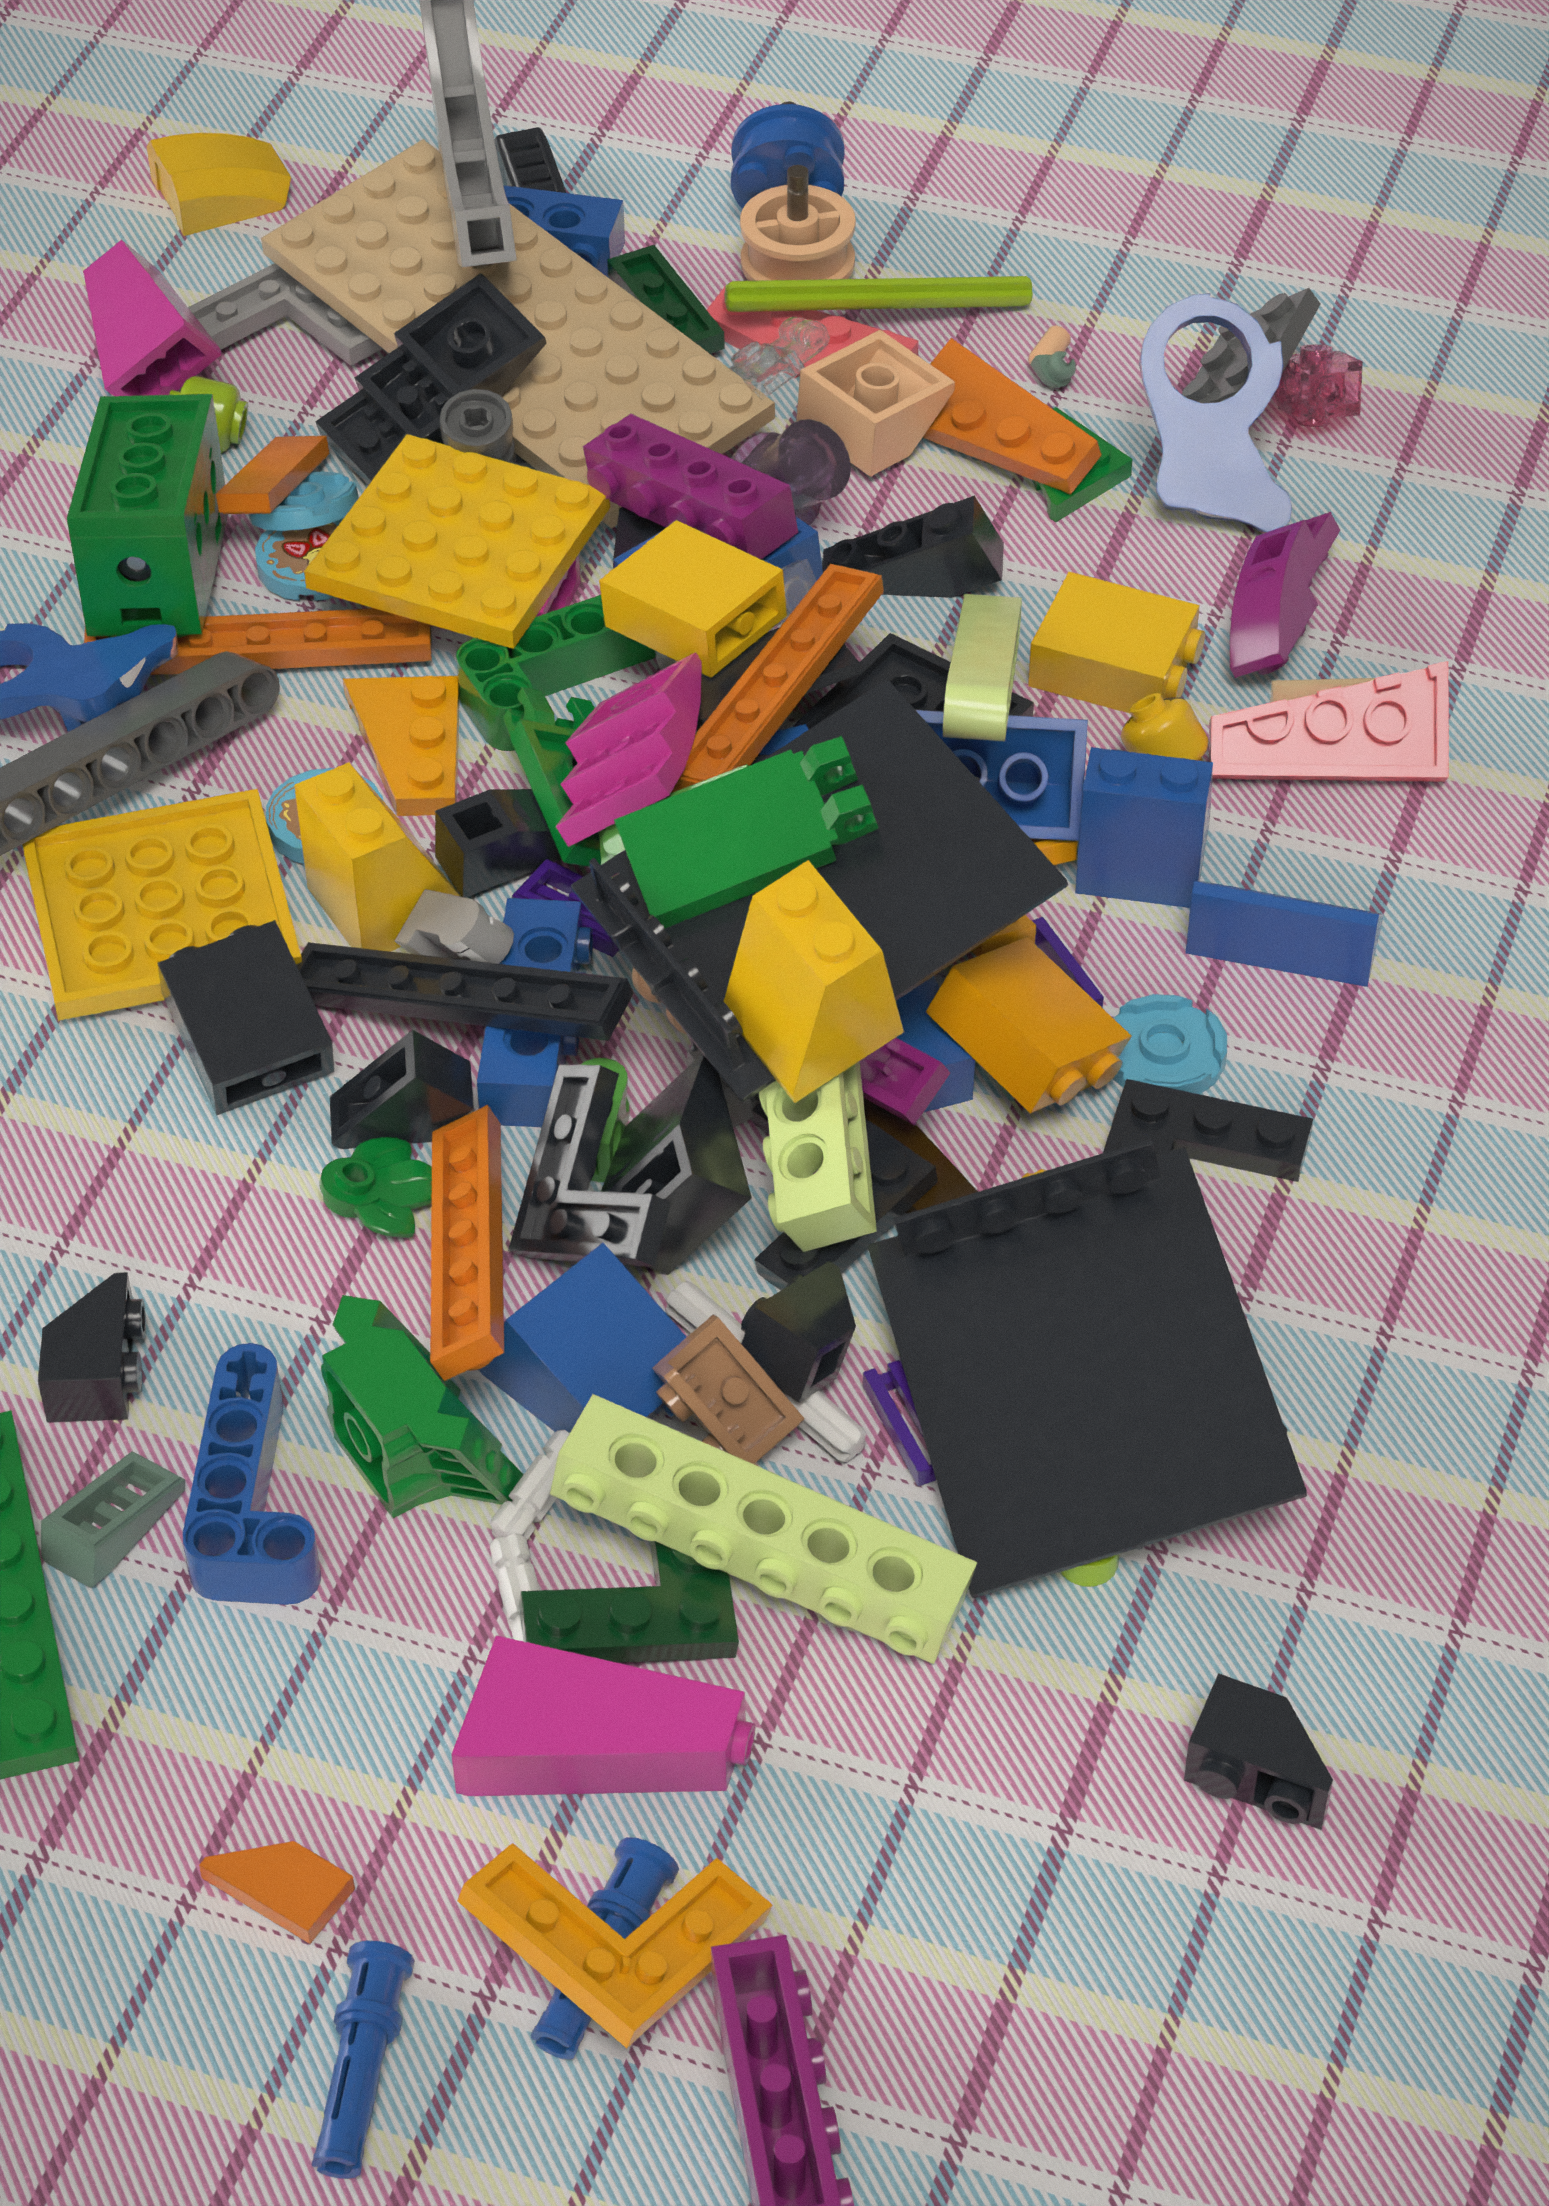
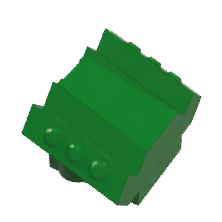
(403, 1419)

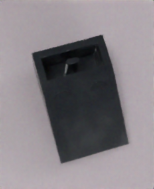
(687, 1155)

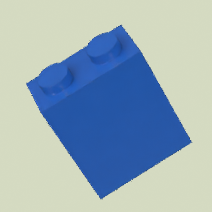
(1143, 826)
(584, 1338)

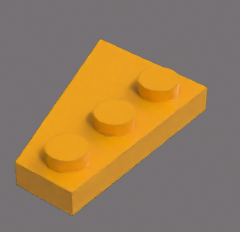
(411, 736)

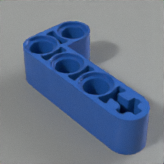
(232, 1489)

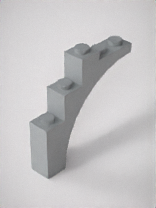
(466, 134)

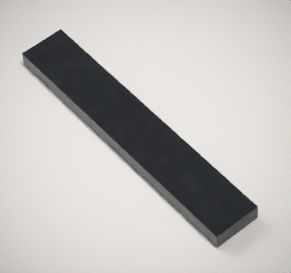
(465, 991)

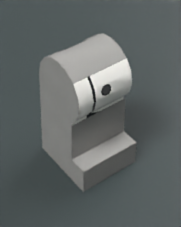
(454, 929)

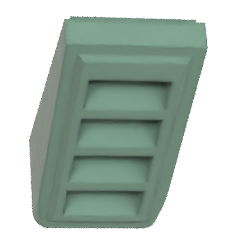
(91, 1553)

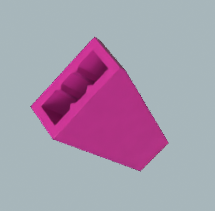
(143, 327)
(594, 1727)

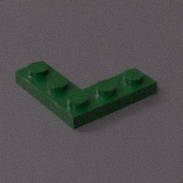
(660, 288)
(677, 1619)

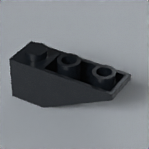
(928, 554)
(492, 839)

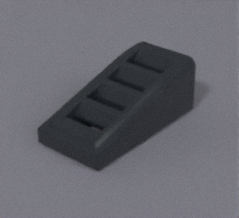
(528, 161)

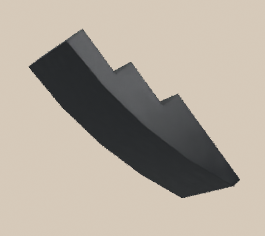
(453, 347)

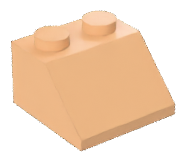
(874, 399)

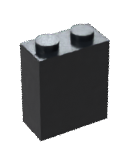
(245, 1016)

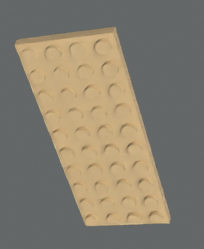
(389, 254)

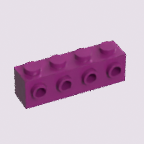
(683, 481)
(776, 2076)

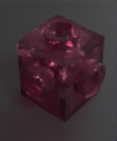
(1320, 385)

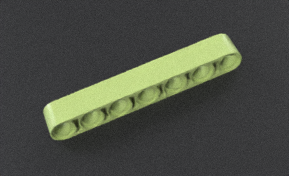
(982, 668)

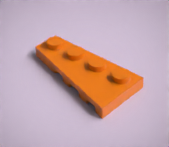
(1007, 424)

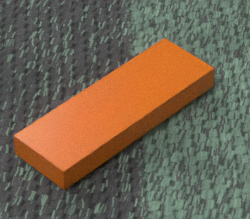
(272, 475)

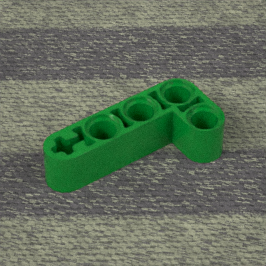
(550, 657)

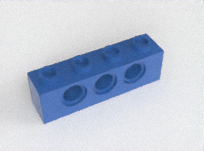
(581, 222)
(522, 1065)

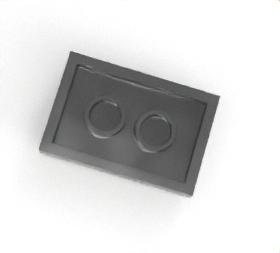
(1226, 364)

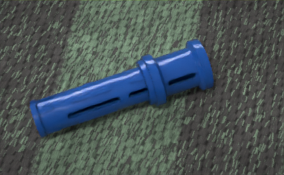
(624, 1906)
(366, 2027)

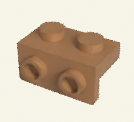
(725, 1393)

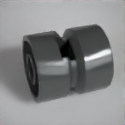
(479, 424)

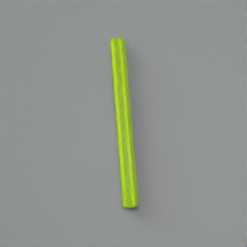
(878, 293)

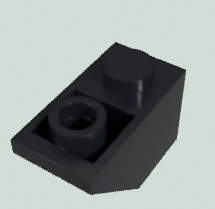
(801, 1332)
(90, 1357)
(1258, 1753)

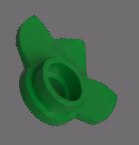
(378, 1186)

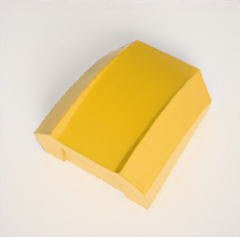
(217, 178)

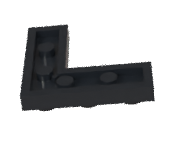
(1211, 1130)
(897, 1184)
(557, 1211)

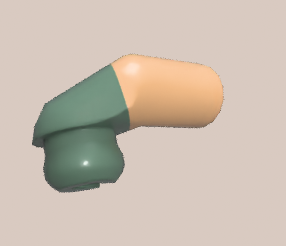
(1048, 357)

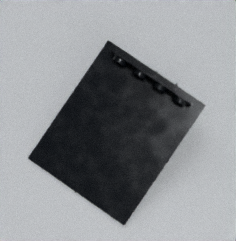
(923, 884)
(1081, 1366)

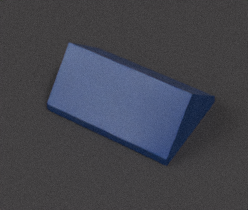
(1032, 773)
(1282, 933)

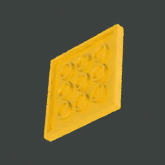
(458, 541)
(143, 885)

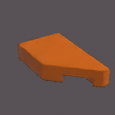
(282, 1885)

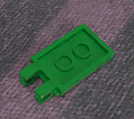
(548, 762)
(744, 830)

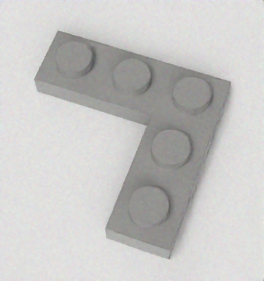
(271, 296)

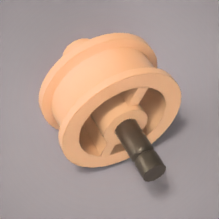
(797, 232)

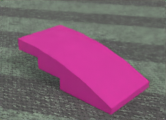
(632, 749)

